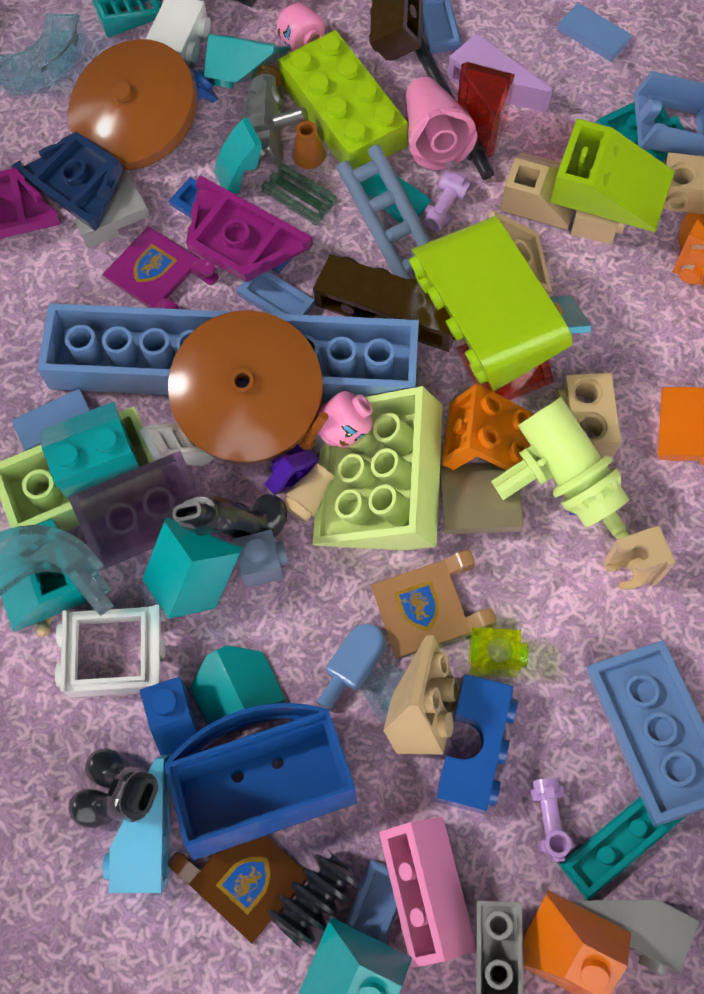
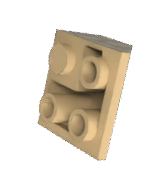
(530, 191)
(423, 703)

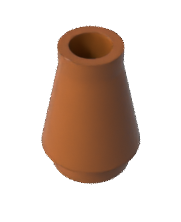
(308, 148)

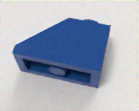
(169, 714)

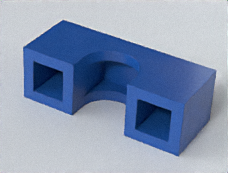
(471, 781)

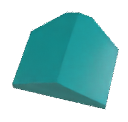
(234, 681)

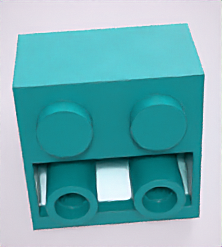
(40, 596)

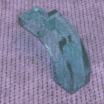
(47, 59)
(46, 548)

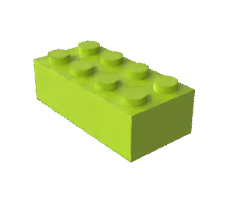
(343, 100)

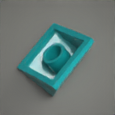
(188, 570)

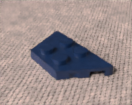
(75, 177)

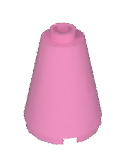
(437, 125)

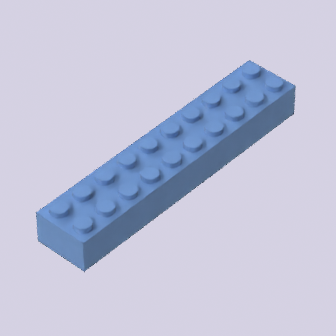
(135, 348)

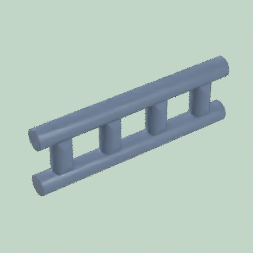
(369, 208)

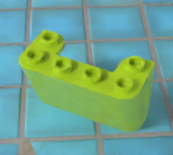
(491, 301)

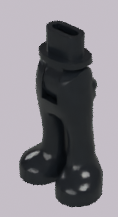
(231, 518)
(128, 796)

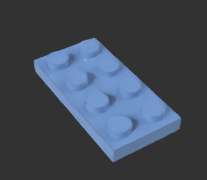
(654, 729)

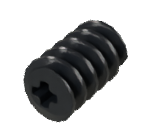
(314, 899)

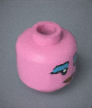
(299, 26)
(347, 420)

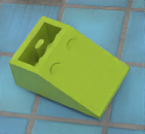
(611, 177)

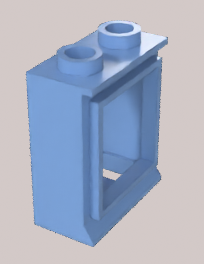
(675, 93)

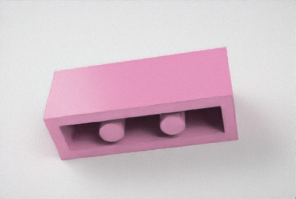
(427, 892)

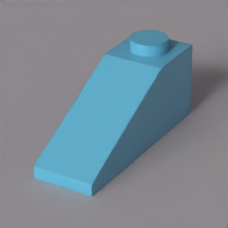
(143, 847)

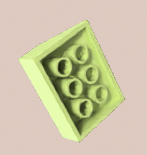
(387, 479)

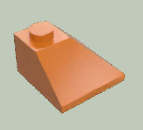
(575, 947)

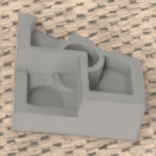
(123, 209)

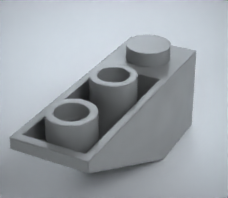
(657, 930)
(500, 948)

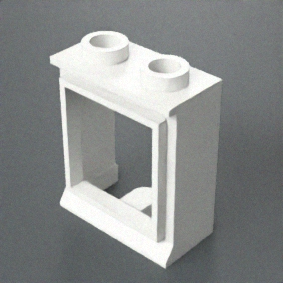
(151, 652)

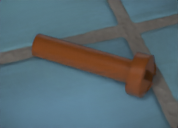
(309, 440)

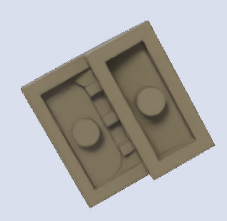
(474, 504)

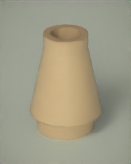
(307, 494)

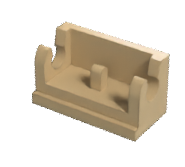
(644, 554)

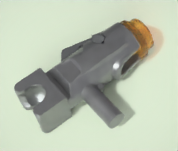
(264, 111)

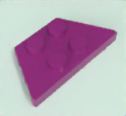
(22, 206)
(240, 234)

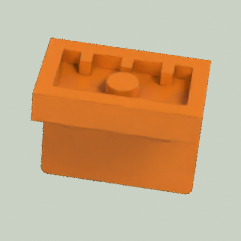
(484, 427)

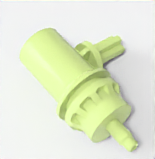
(568, 456)

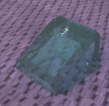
(379, 689)

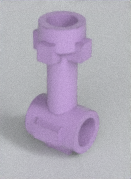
(453, 186)
(556, 842)

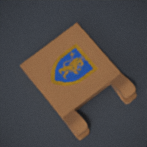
(427, 604)

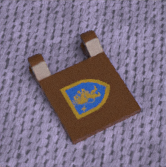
(243, 882)

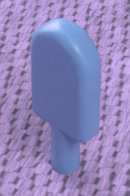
(353, 662)

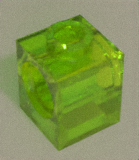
(480, 661)

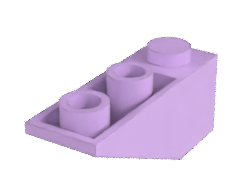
(527, 88)

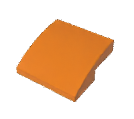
(681, 424)

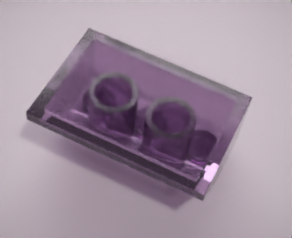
(129, 510)

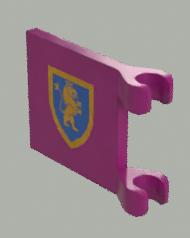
(156, 268)

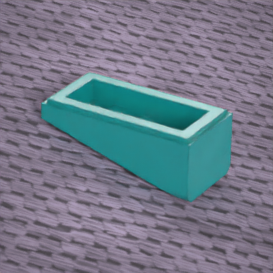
(116, 22)

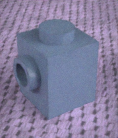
(260, 558)

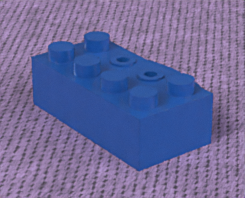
(223, 813)

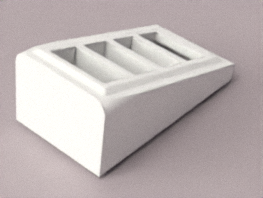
(175, 440)

